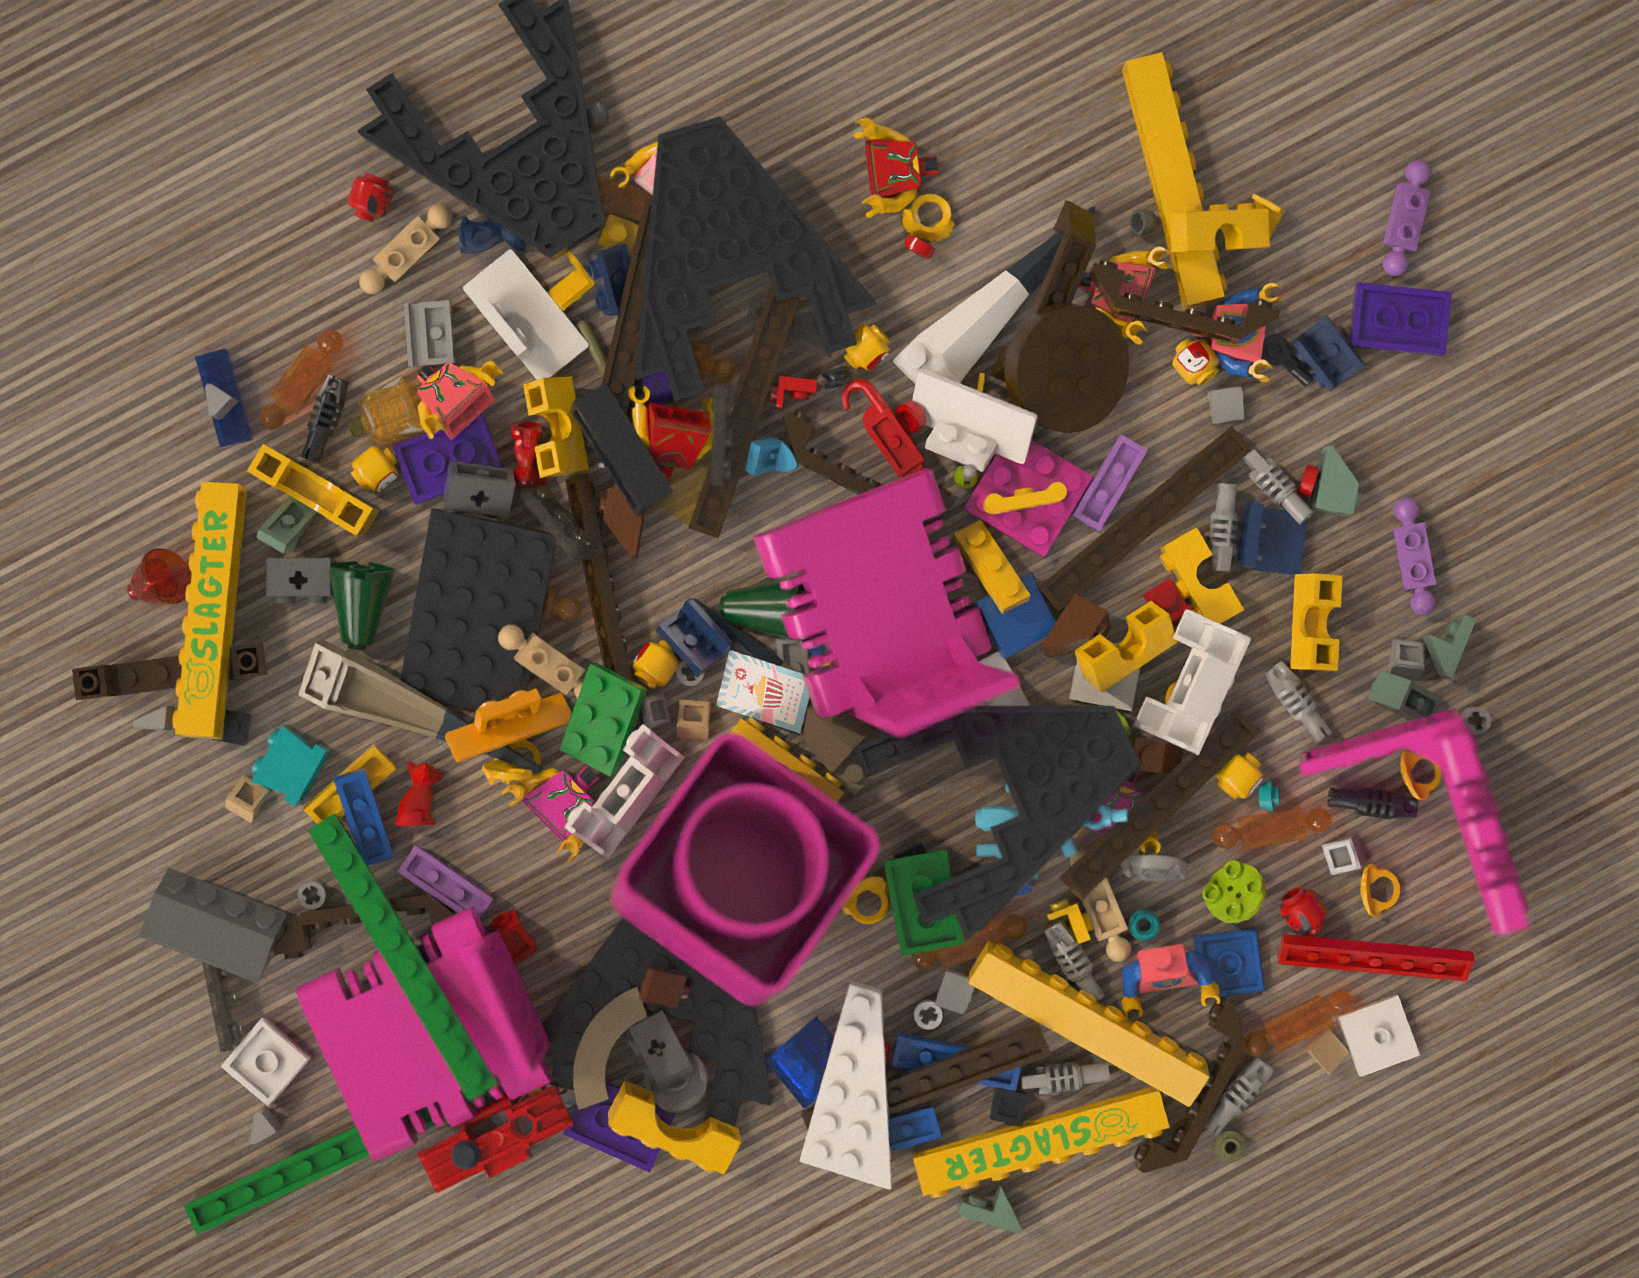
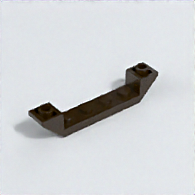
(1066, 268)
(1109, 280)
(800, 432)
(157, 674)
(298, 935)
(1155, 1154)

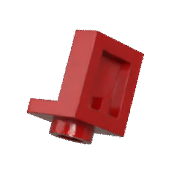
(798, 387)
(1169, 599)
(515, 935)

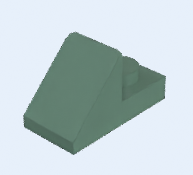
(287, 525)
(1447, 653)
(998, 1214)

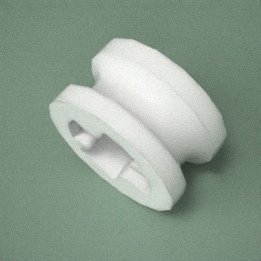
(931, 1024)

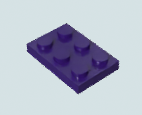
(1400, 319)
(427, 460)
(593, 1129)

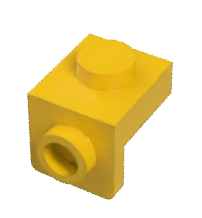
(1079, 922)

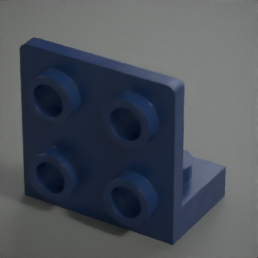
(1271, 541)

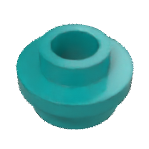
(1268, 796)
(1153, 929)

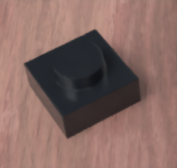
(236, 727)
(1008, 1106)

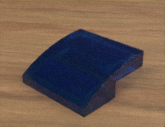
(803, 1061)

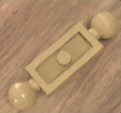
(405, 249)
(543, 659)
(1106, 918)

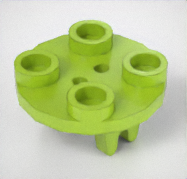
(1245, 882)

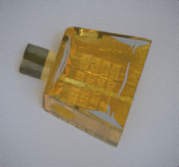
(388, 413)

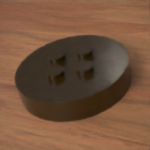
(1067, 367)

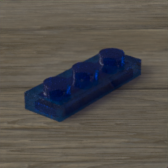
(217, 370)

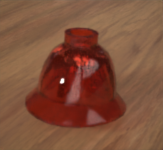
(160, 578)

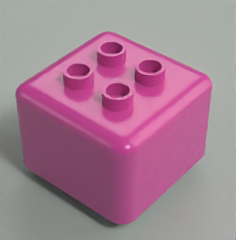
(744, 870)

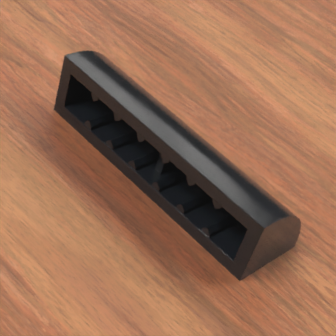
(620, 450)

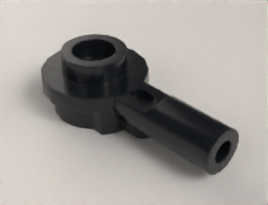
(1277, 352)

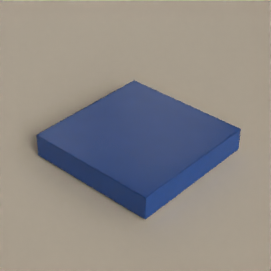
(1020, 625)
(1233, 960)

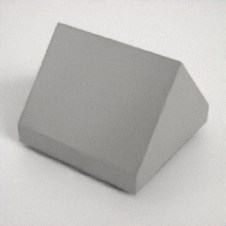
(218, 401)
(655, 711)
(264, 1125)

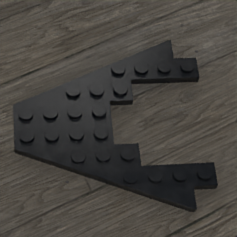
(535, 183)
(1059, 773)

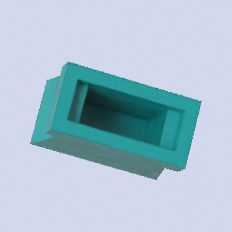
(290, 764)

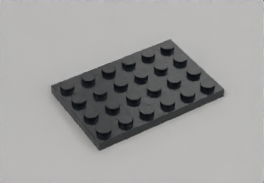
(468, 588)

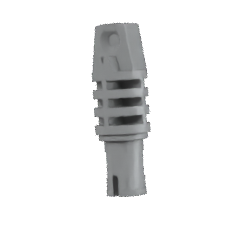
(1277, 486)
(1223, 528)
(1297, 700)
(1072, 958)
(1065, 1077)
(1239, 1094)

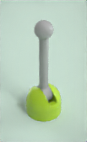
(968, 474)

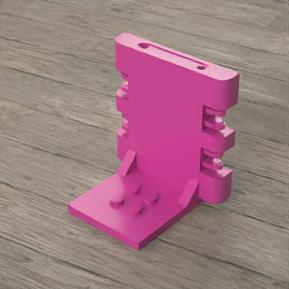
(883, 608)
(1452, 746)
(388, 1058)

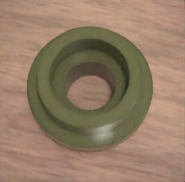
(1222, 1139)

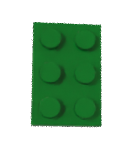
(603, 719)
(907, 877)

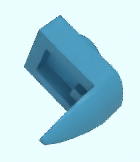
(770, 455)

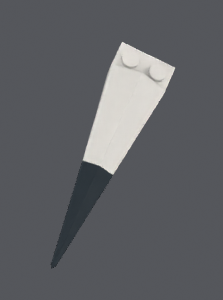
(964, 334)

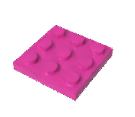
(1036, 526)

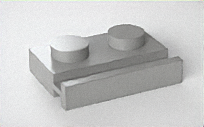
(429, 333)

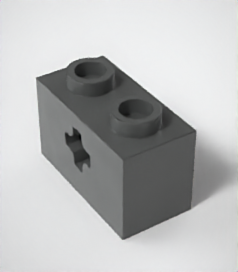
(494, 487)
(284, 572)
(656, 1033)

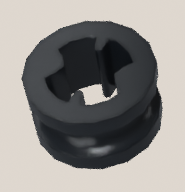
(836, 377)

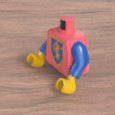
(1245, 356)
(1163, 970)

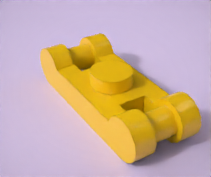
(1024, 499)

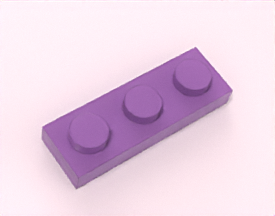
(1109, 483)
(444, 882)

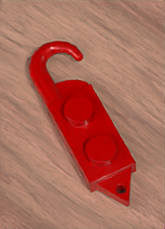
(887, 430)

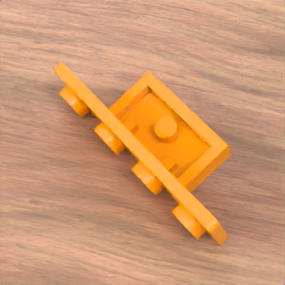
(508, 722)

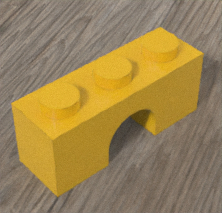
(1197, 229)
(566, 449)
(1183, 558)
(1313, 600)
(1147, 636)

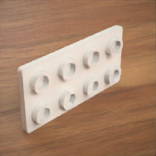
(525, 316)
(971, 423)

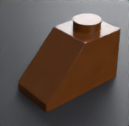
(622, 521)
(1075, 627)
(1156, 754)
(664, 986)

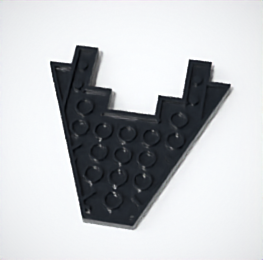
(720, 223)
(721, 1030)

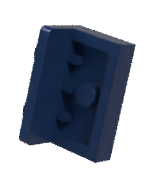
(609, 271)
(1327, 353)
(695, 637)

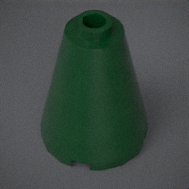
(359, 599)
(760, 606)

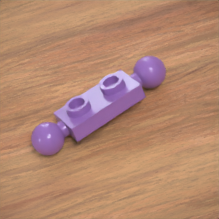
(1406, 217)
(1414, 556)

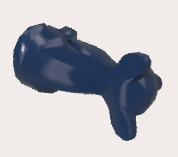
(483, 235)

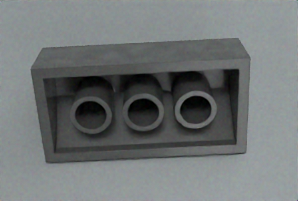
(213, 925)

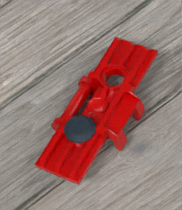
(499, 1148)

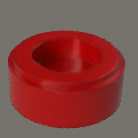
(919, 247)
(911, 416)
(1308, 480)

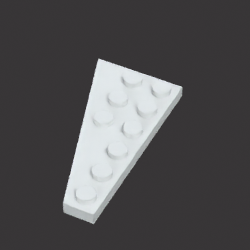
(851, 1109)

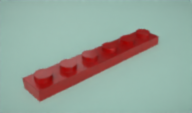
(1375, 957)

